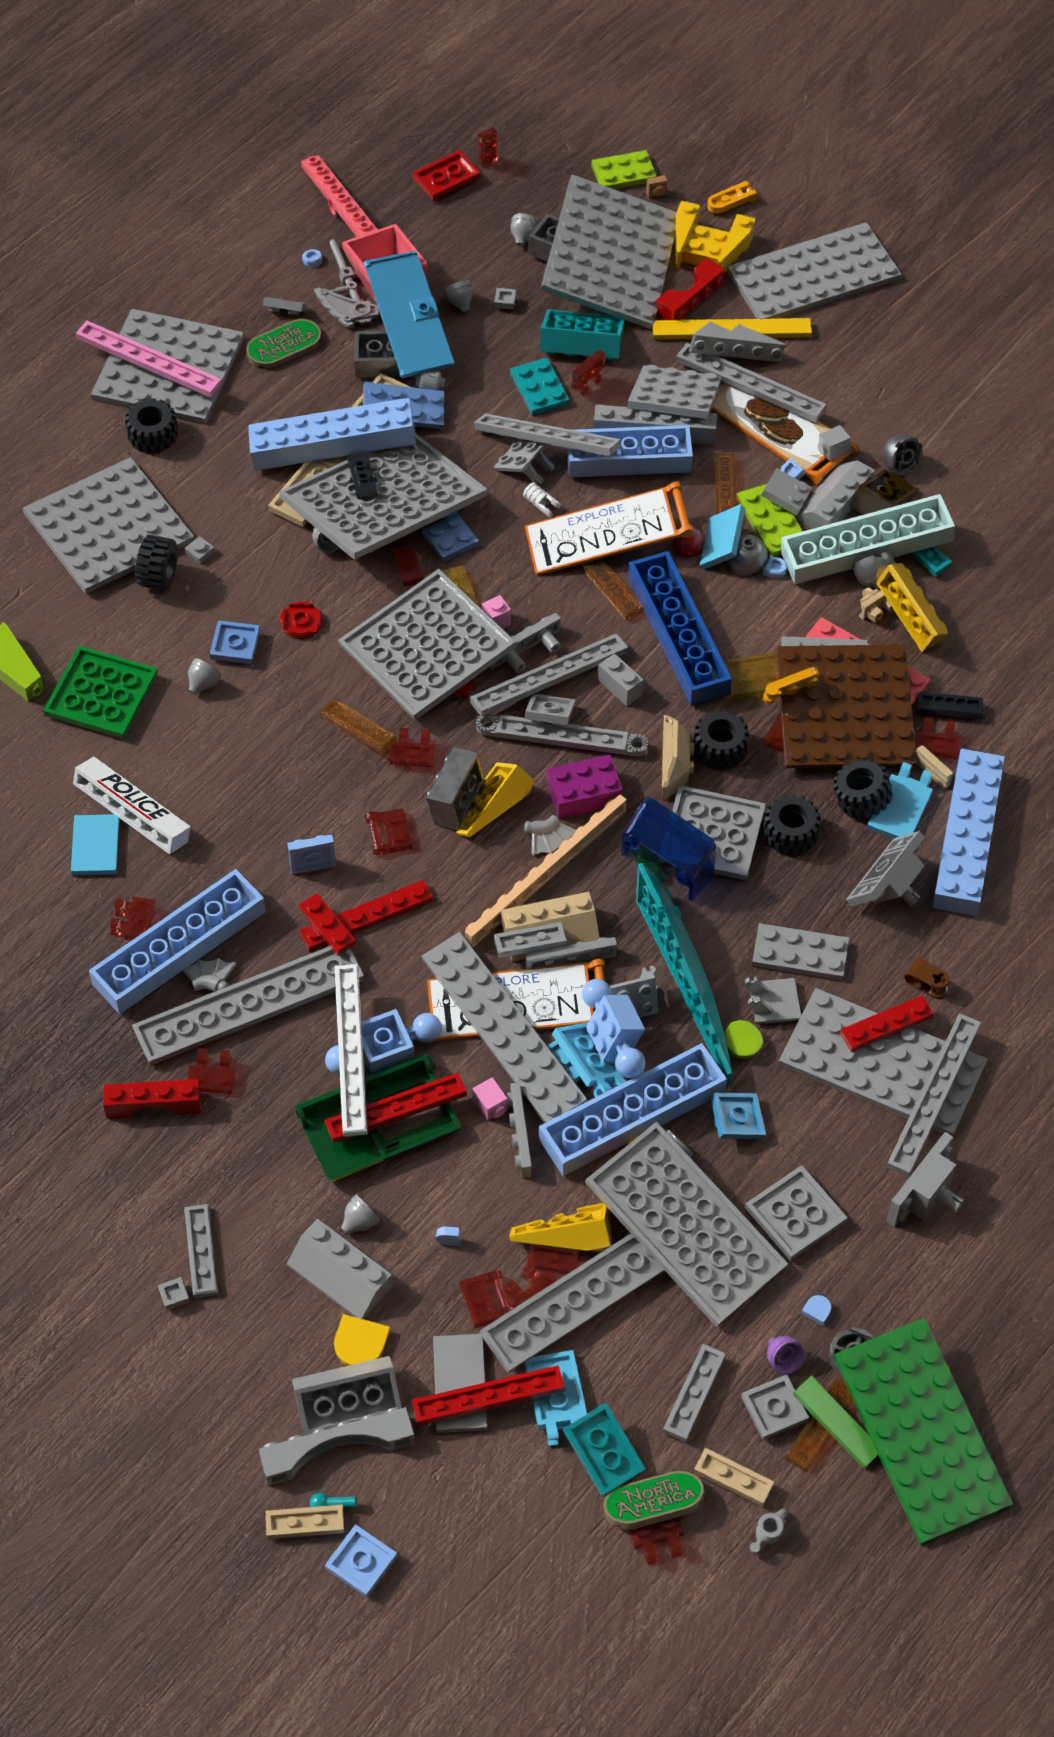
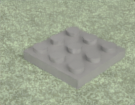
(796, 1212)

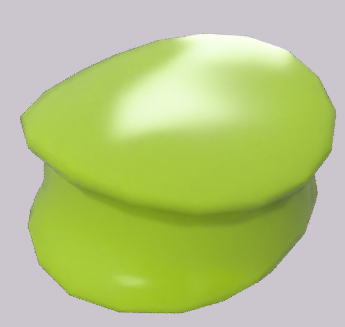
(743, 1039)

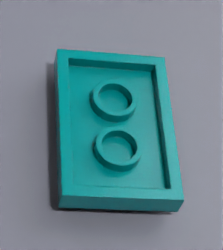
(539, 386)
(603, 1449)

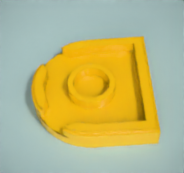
(359, 1340)

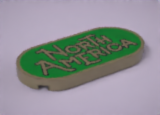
(283, 343)
(653, 1499)

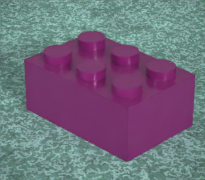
(583, 786)

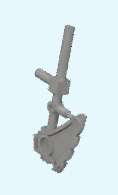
(343, 308)

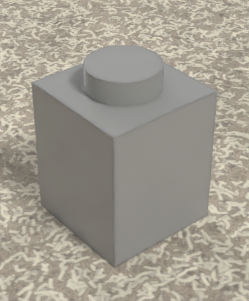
(834, 443)

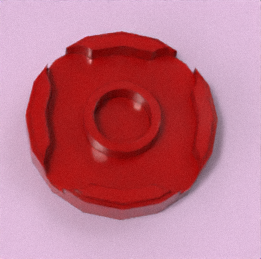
(301, 620)

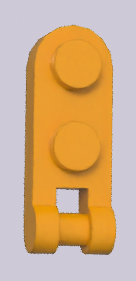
(732, 197)
(791, 684)

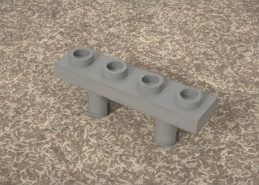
(531, 636)

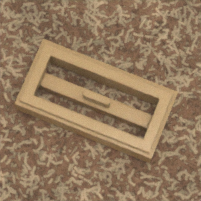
(929, 762)

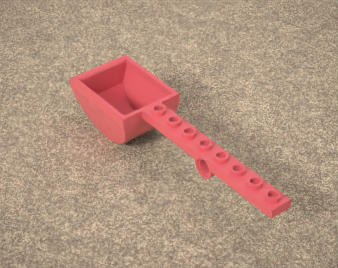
(369, 241)

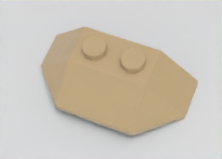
(676, 757)

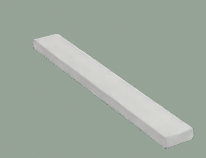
(350, 1050)

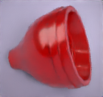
(689, 546)

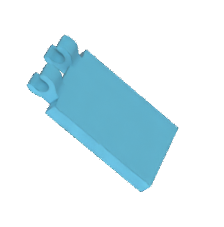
(906, 804)
(584, 1057)
(563, 1408)

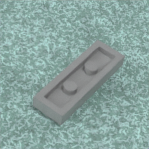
(530, 940)

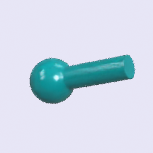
(322, 1499)

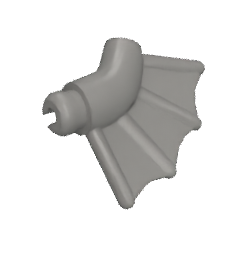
(547, 834)
(209, 974)

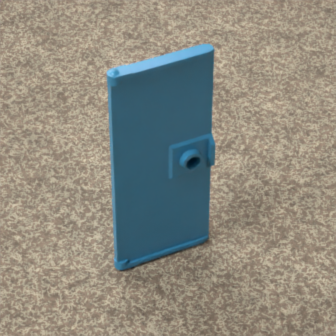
(409, 313)

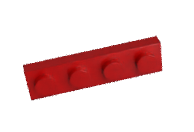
(886, 1023)

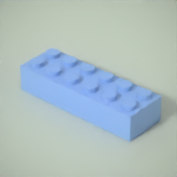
(641, 452)

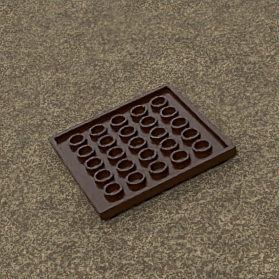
(854, 709)

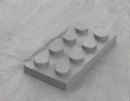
(800, 951)

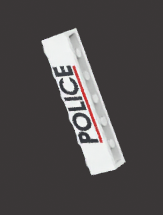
(131, 805)

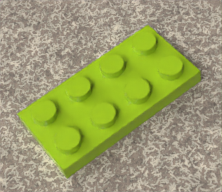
(767, 519)

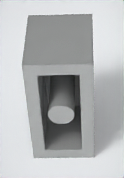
(620, 679)

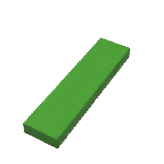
(836, 1421)

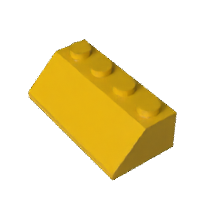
(911, 606)

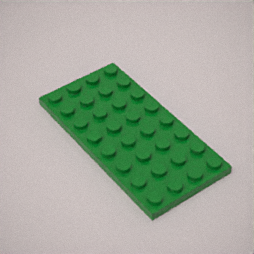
(922, 1430)

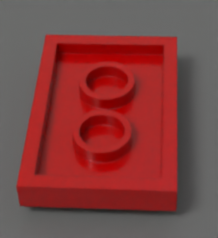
(446, 175)

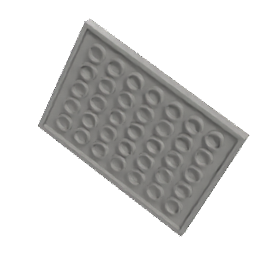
(610, 252)
(412, 491)

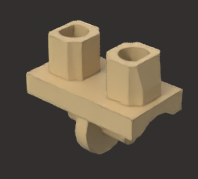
(872, 604)

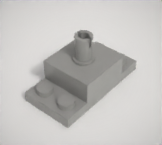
(891, 873)
(927, 1185)

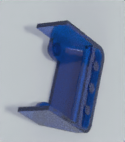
(673, 841)

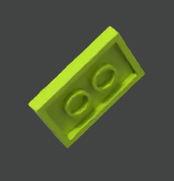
(623, 170)

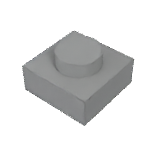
(505, 298)
(199, 550)
(173, 1293)

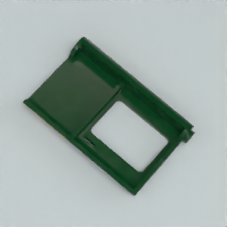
(367, 1150)

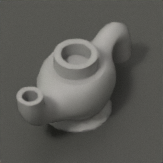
(769, 1530)

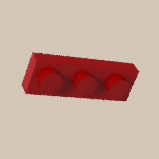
(327, 924)

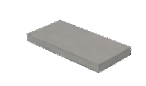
(456, 1366)

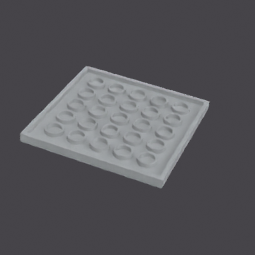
(190, 342)
(102, 522)
(427, 644)

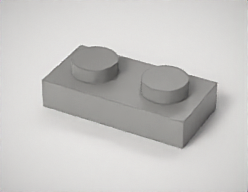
(277, 304)

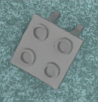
(519, 458)
(641, 992)
(773, 1000)

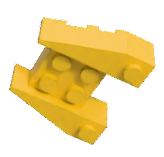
(699, 242)

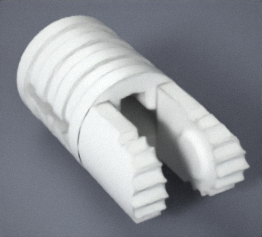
(540, 498)

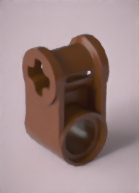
(926, 978)

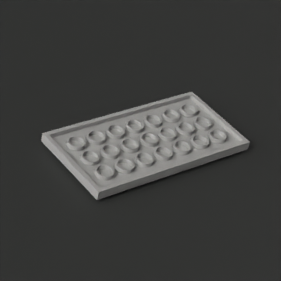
(814, 272)
(882, 1073)
(686, 1223)

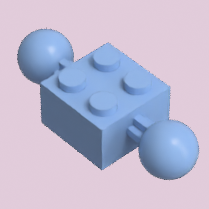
(614, 1028)
(388, 1041)

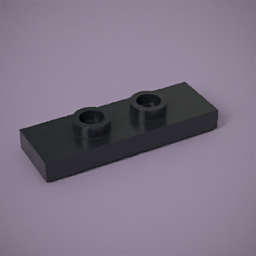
(362, 476)
(950, 705)

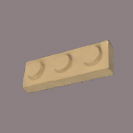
(733, 1477)
(304, 1521)

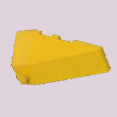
(502, 789)
(582, 1231)

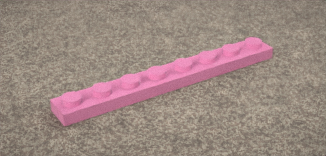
(148, 359)

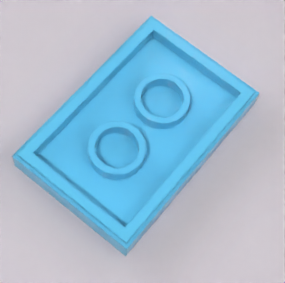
(722, 536)
(95, 844)

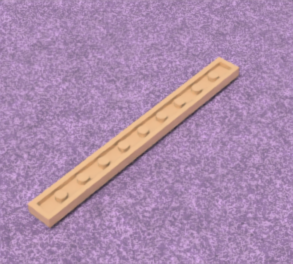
(540, 875)

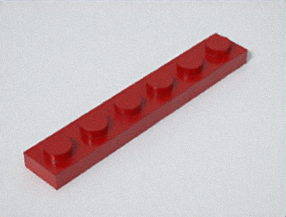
(374, 912)
(404, 1105)
(488, 1395)

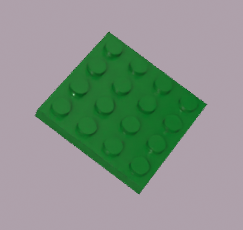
(100, 692)

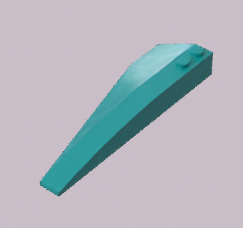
(683, 962)

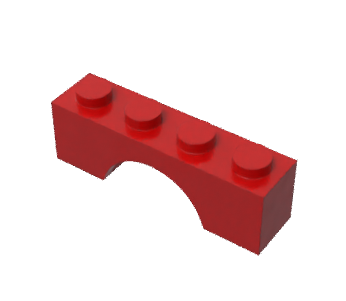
(676, 304)
(126, 1098)

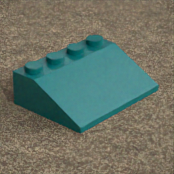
(581, 334)

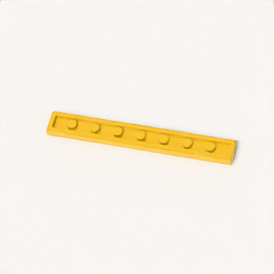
(770, 327)

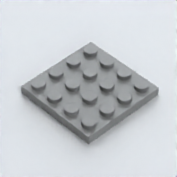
(675, 391)
(728, 821)

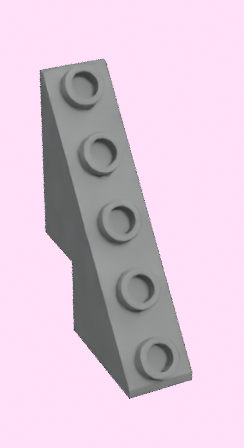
(737, 343)

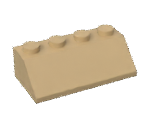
(573, 911)

